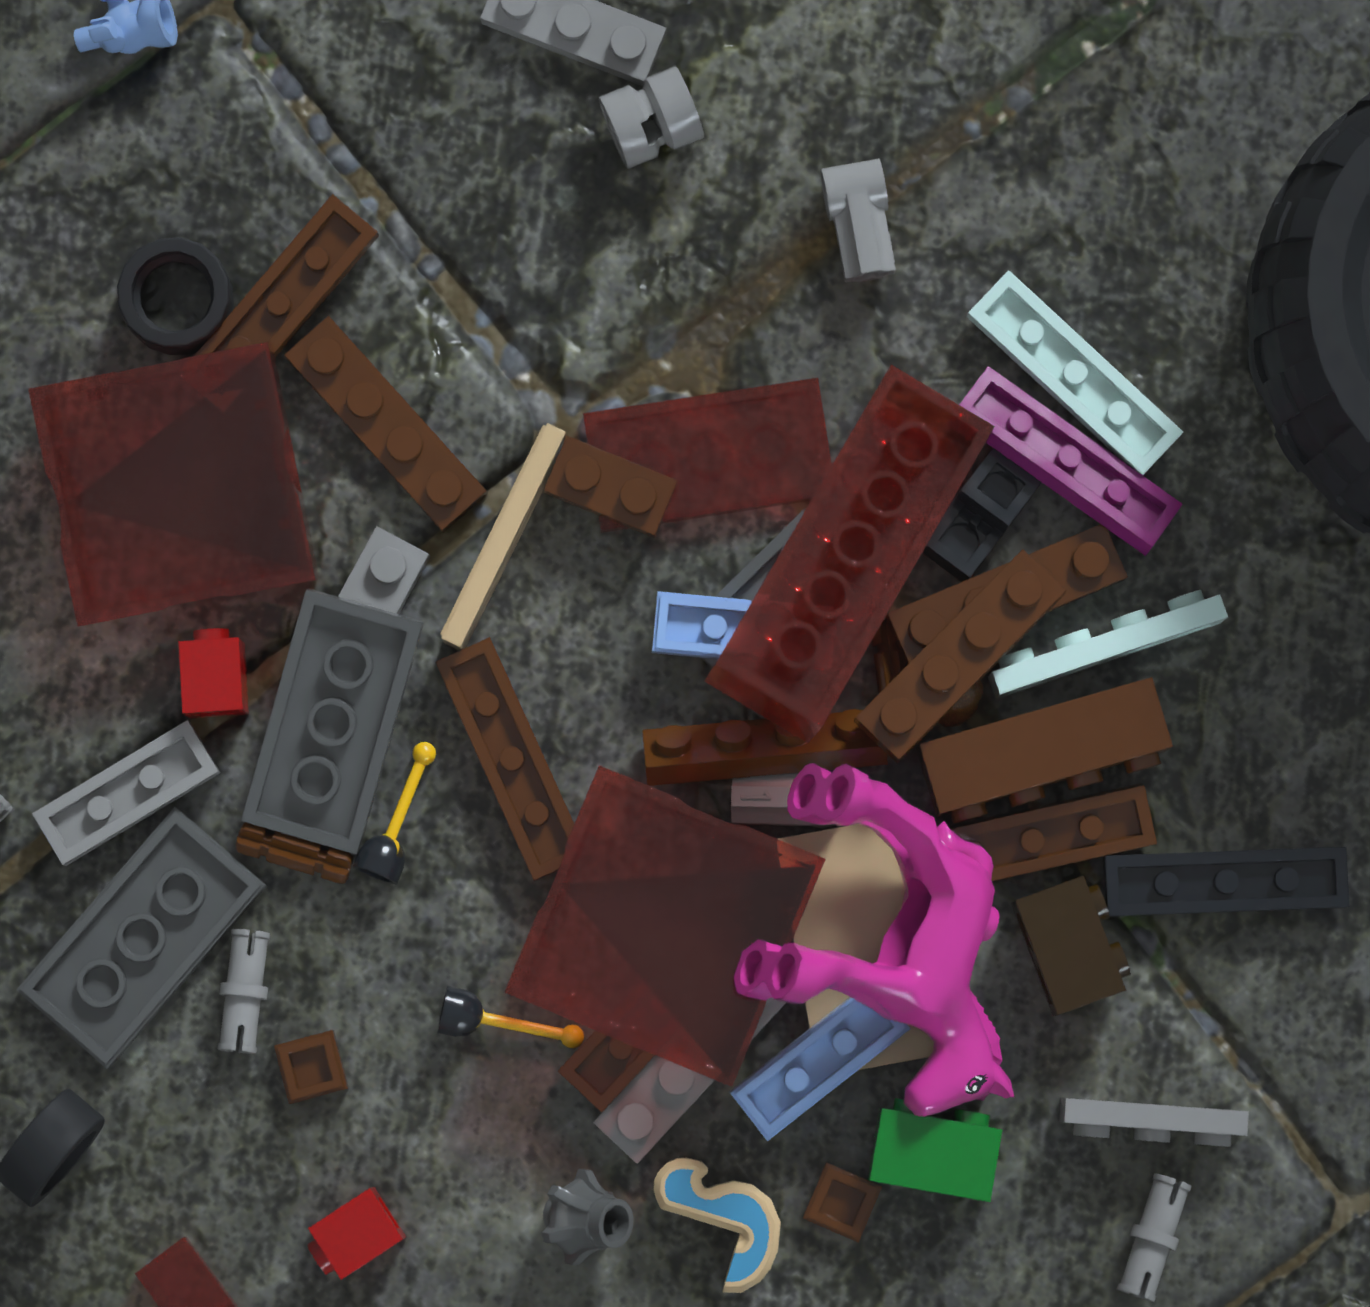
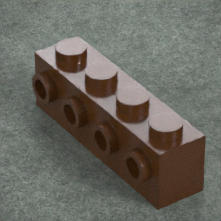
(1044, 748)

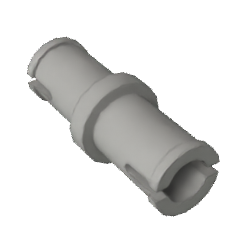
(243, 991)
(1154, 1237)

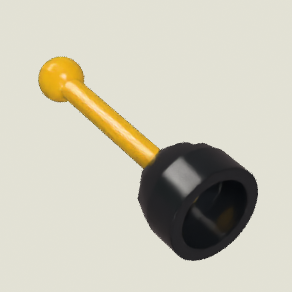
(382, 854)
(464, 1013)

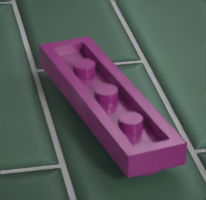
(1071, 462)

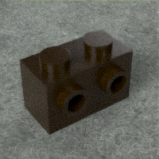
(1071, 945)

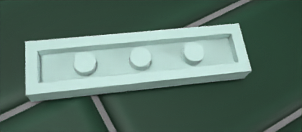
(1074, 373)
(1130, 634)

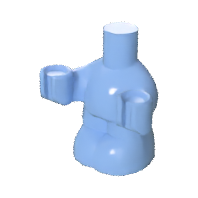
(130, 27)

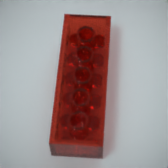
(849, 554)

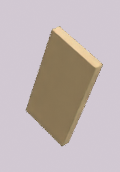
(850, 913)

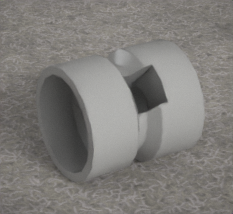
(672, 111)

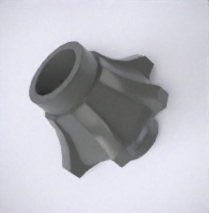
(585, 1218)

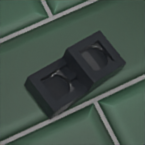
(980, 515)

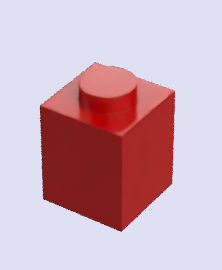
(213, 674)
(354, 1234)

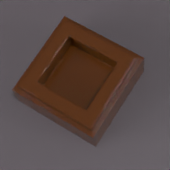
(311, 1067)
(842, 1202)

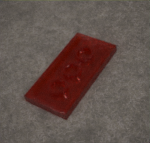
(723, 447)

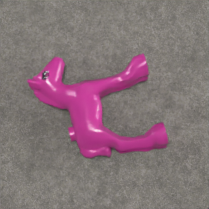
(924, 953)

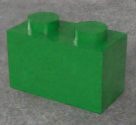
(936, 1152)

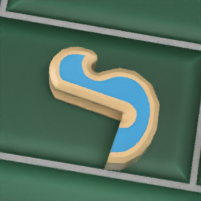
(728, 1205)

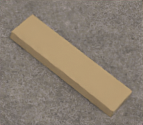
(503, 538)

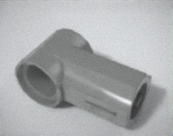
(857, 203)
(764, 801)

